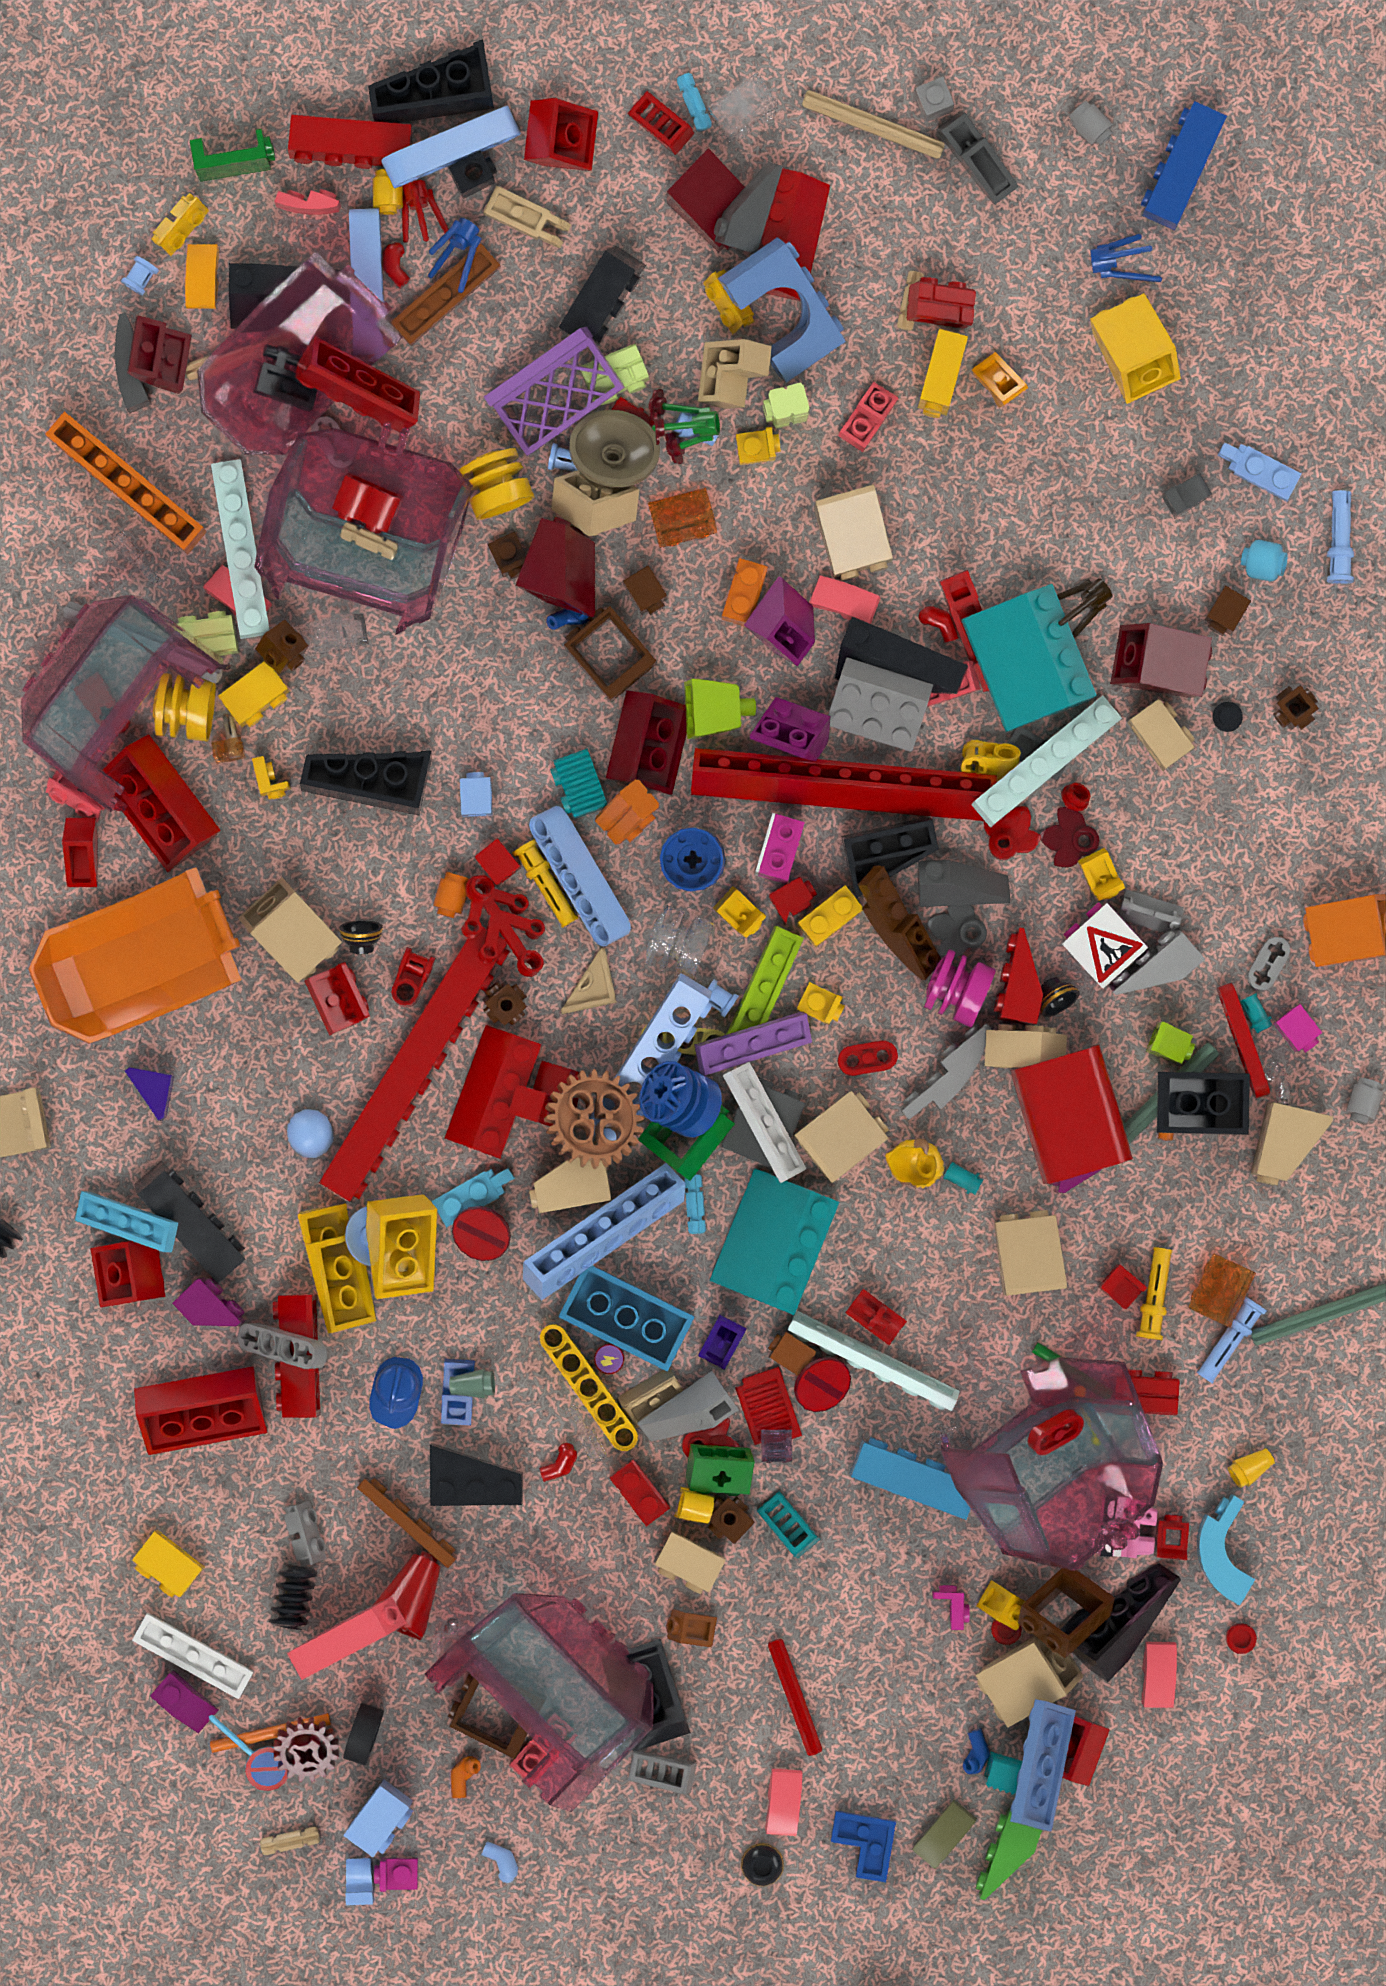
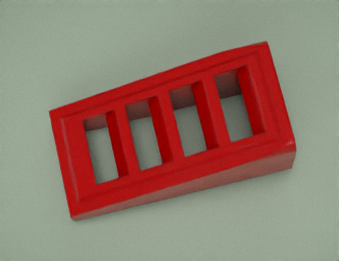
(679, 139)

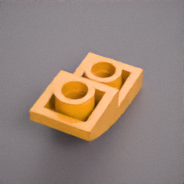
(201, 276)

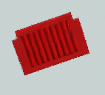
(767, 1404)

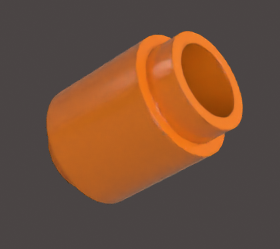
(451, 895)

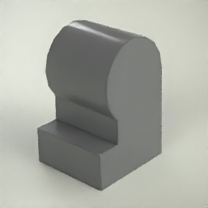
(1186, 495)

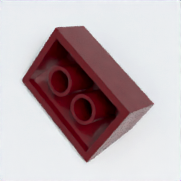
(648, 742)

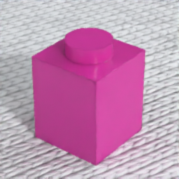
(1298, 1029)

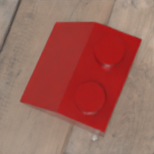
(560, 134)
(127, 1273)
(1084, 1750)

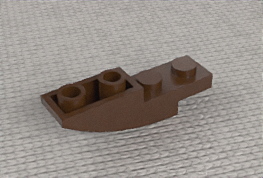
(896, 927)

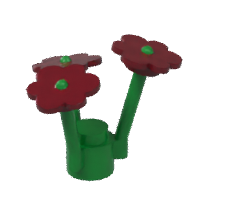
(705, 424)

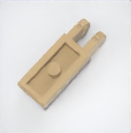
(524, 216)

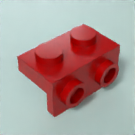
(338, 998)

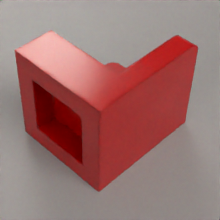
(497, 862)
(1122, 1286)

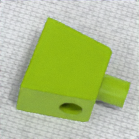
(714, 707)

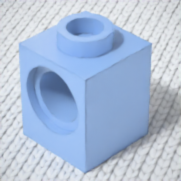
(476, 795)

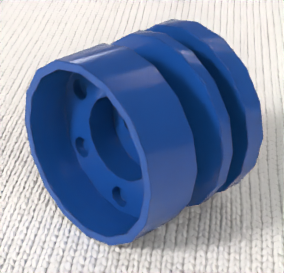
(679, 871)
(680, 1099)

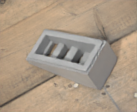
(677, 1764)

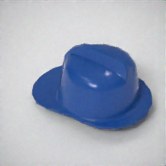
(396, 1392)

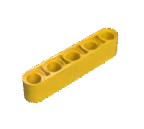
(592, 1402)

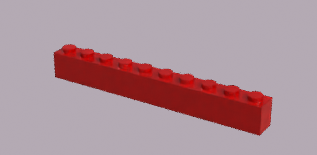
(838, 784)
(411, 1069)

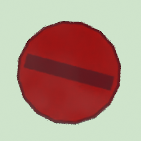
(481, 1233)
(822, 1384)

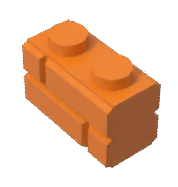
(744, 591)
(628, 813)

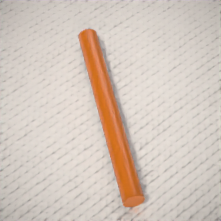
(261, 1734)

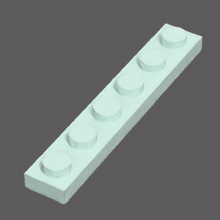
(240, 548)
(1046, 761)
(883, 1366)

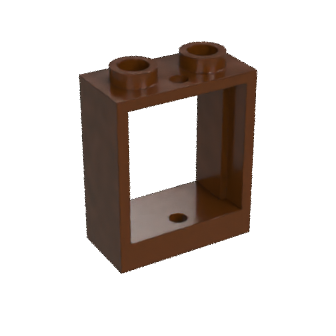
(629, 677)
(1080, 1590)
(457, 1712)

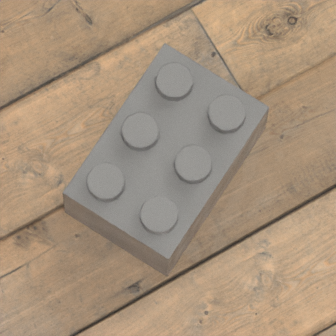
(879, 704)

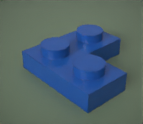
(872, 1836)

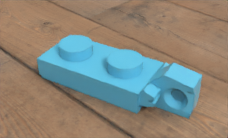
(474, 1192)

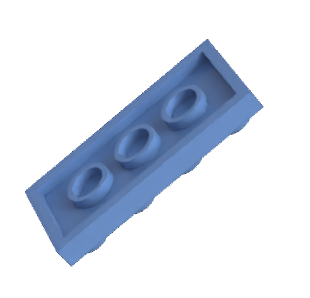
(1042, 1765)

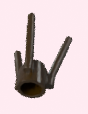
(1094, 596)

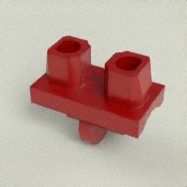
(876, 1317)

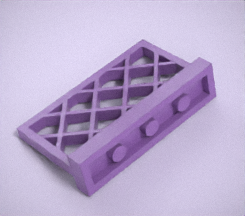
(539, 369)

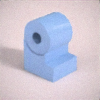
(359, 1882)

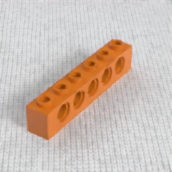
(125, 483)

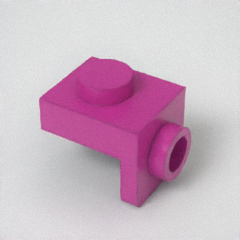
(958, 1610)

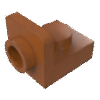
(691, 1628)

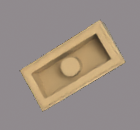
(649, 1395)

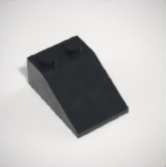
(1203, 1103)
(668, 1712)

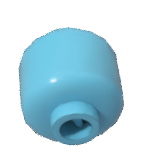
(1264, 560)

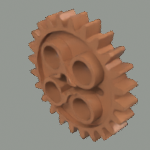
(621, 1120)

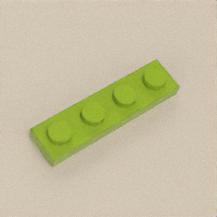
(767, 980)

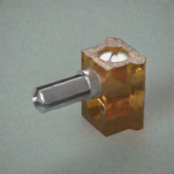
(230, 748)

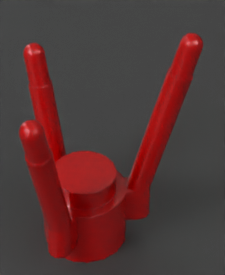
(416, 197)

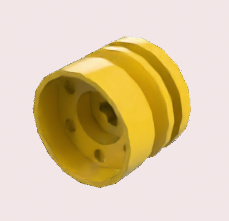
(497, 488)
(184, 707)

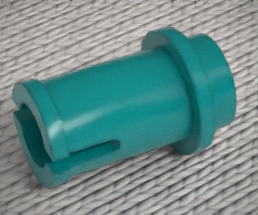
(1256, 1013)
(963, 1178)

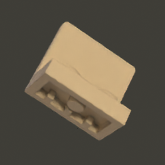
(22, 1123)

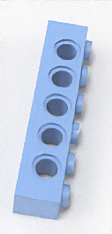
(683, 993)
(603, 1231)

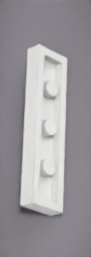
(764, 1122)
(193, 1655)

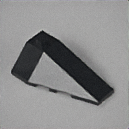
(251, 285)
(894, 653)
(1129, 1622)

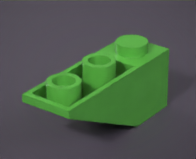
(1011, 1850)

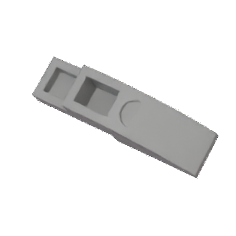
(959, 1065)

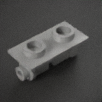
(1150, 912)
(310, 1546)

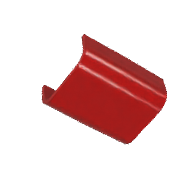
(1071, 1115)

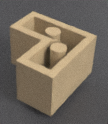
(727, 370)
(593, 506)
(1022, 1048)

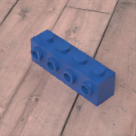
(1184, 165)

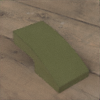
(944, 1834)

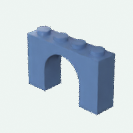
(816, 330)

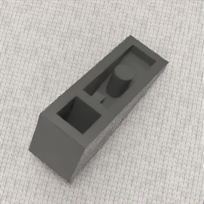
(747, 215)
(959, 884)

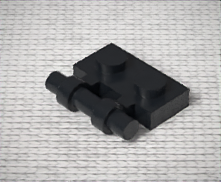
(281, 384)

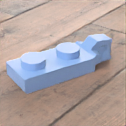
(1260, 470)

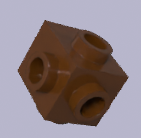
(282, 648)
(1303, 699)
(500, 992)
(738, 1526)

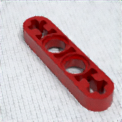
(1243, 1040)

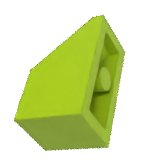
(1170, 1043)

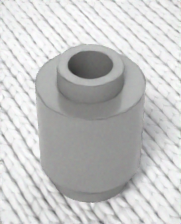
(1091, 123)
(1364, 1101)

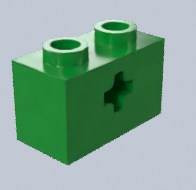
(719, 1469)

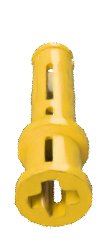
(539, 871)
(1160, 1257)

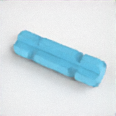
(694, 102)
(695, 1205)

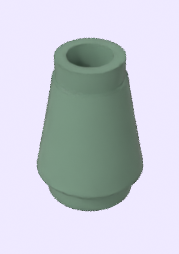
(473, 1384)

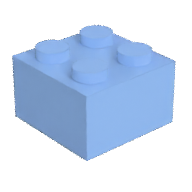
(378, 1818)

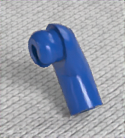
(565, 617)
(979, 1753)

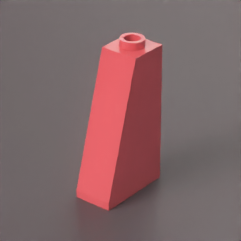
(346, 1637)

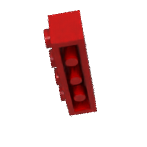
(345, 140)

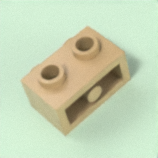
(1162, 734)
(690, 1562)

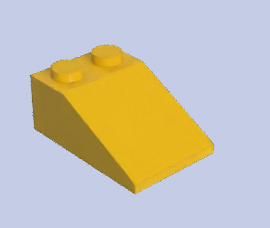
(402, 1245)

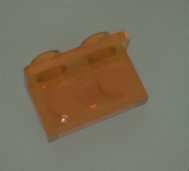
(682, 518)
(1221, 1290)

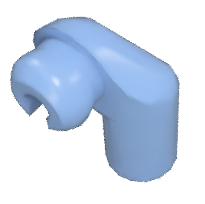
(505, 1861)

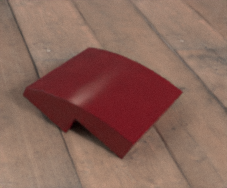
(159, 354)

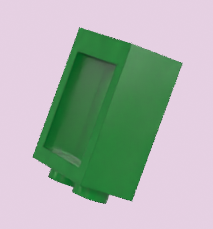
(655, 1136)

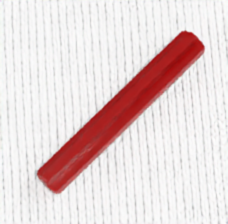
(795, 1697)

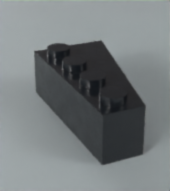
(435, 88)
(377, 780)
(197, 1230)

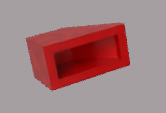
(80, 852)

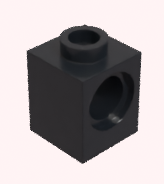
(465, 185)

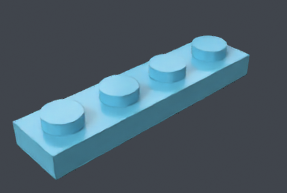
(126, 1221)

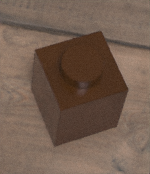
(646, 591)
(1227, 611)

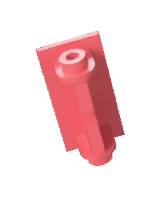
(64, 791)

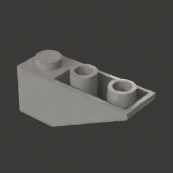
(1165, 963)
(692, 1410)

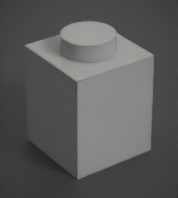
(933, 99)

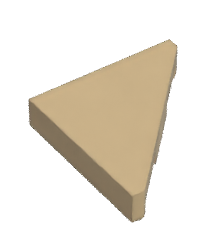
(594, 987)

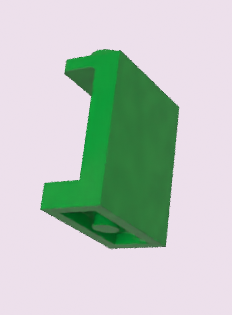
(233, 162)

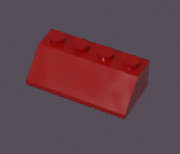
(797, 219)
(358, 385)
(160, 803)
(483, 1106)
(298, 1386)
(200, 1410)

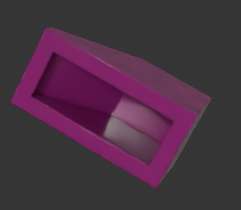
(184, 1702)

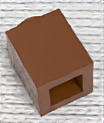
(790, 1352)

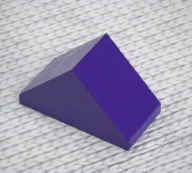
(154, 1089)
(722, 1341)

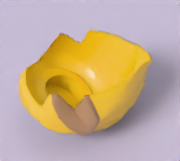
(915, 1163)

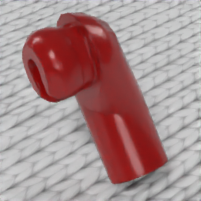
(941, 619)
(562, 1465)

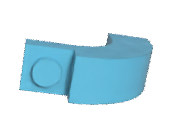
(1212, 1553)

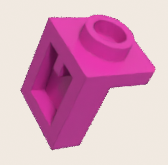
(397, 1874)

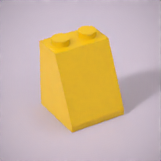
(1136, 347)

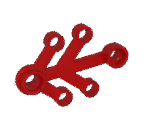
(502, 922)

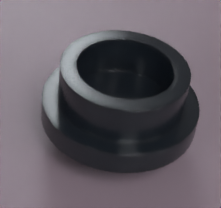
(1227, 716)

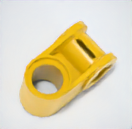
(991, 758)
(694, 1506)

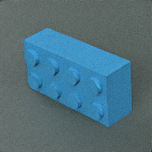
(626, 1316)
(908, 1477)

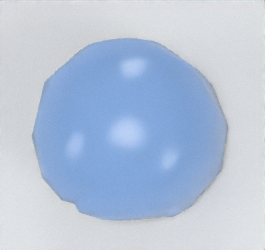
(310, 1133)

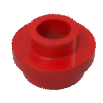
(1076, 796)

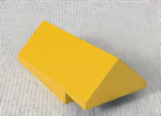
(338, 1276)

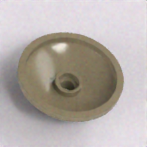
(615, 437)

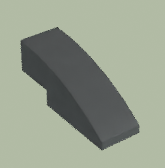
(977, 157)
(131, 389)

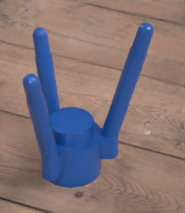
(463, 235)
(1105, 258)

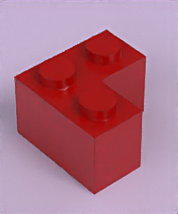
(531, 1103)

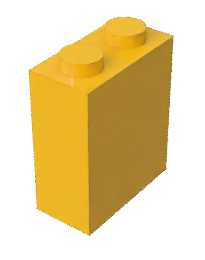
(942, 373)

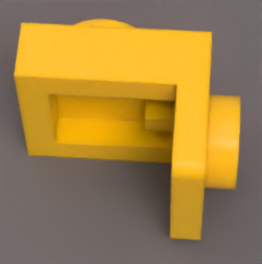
(1101, 875)
(739, 912)

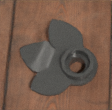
(953, 927)

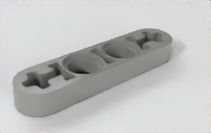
(282, 1345)

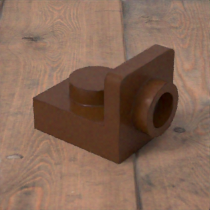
(508, 555)

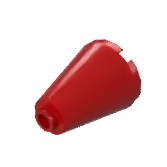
(414, 1593)

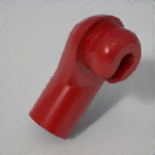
(391, 264)

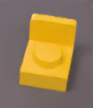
(757, 446)
(264, 774)
(821, 1004)
(1001, 1605)

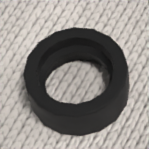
(363, 1734)

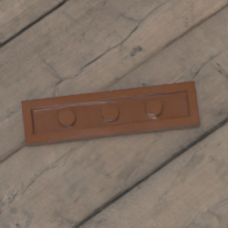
(444, 296)
(398, 1512)

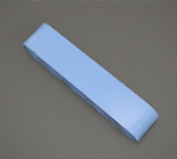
(450, 146)
(367, 248)
(579, 876)

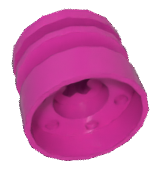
(959, 988)

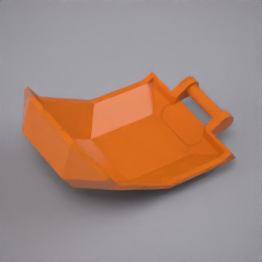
(135, 959)

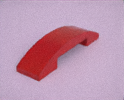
(962, 603)

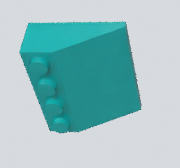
(1029, 658)
(774, 1241)

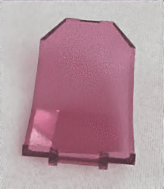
(303, 306)

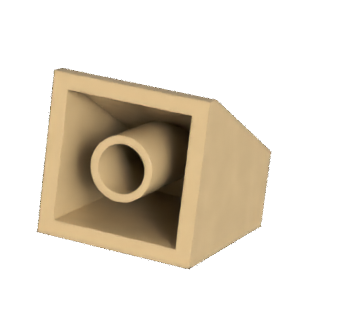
(853, 532)
(290, 930)
(842, 1136)
(1285, 1141)
(571, 1187)
(1029, 1253)
(1026, 1675)

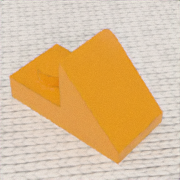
(999, 379)

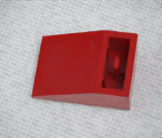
(1022, 988)

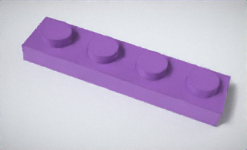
(753, 1043)

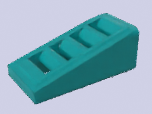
(806, 1544)

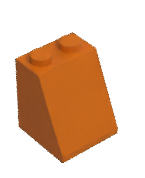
(1347, 930)

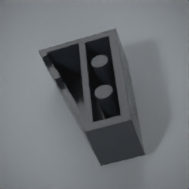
(603, 293)
(888, 846)
(470, 1481)

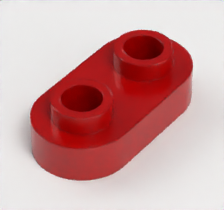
(867, 1058)
(1055, 1432)

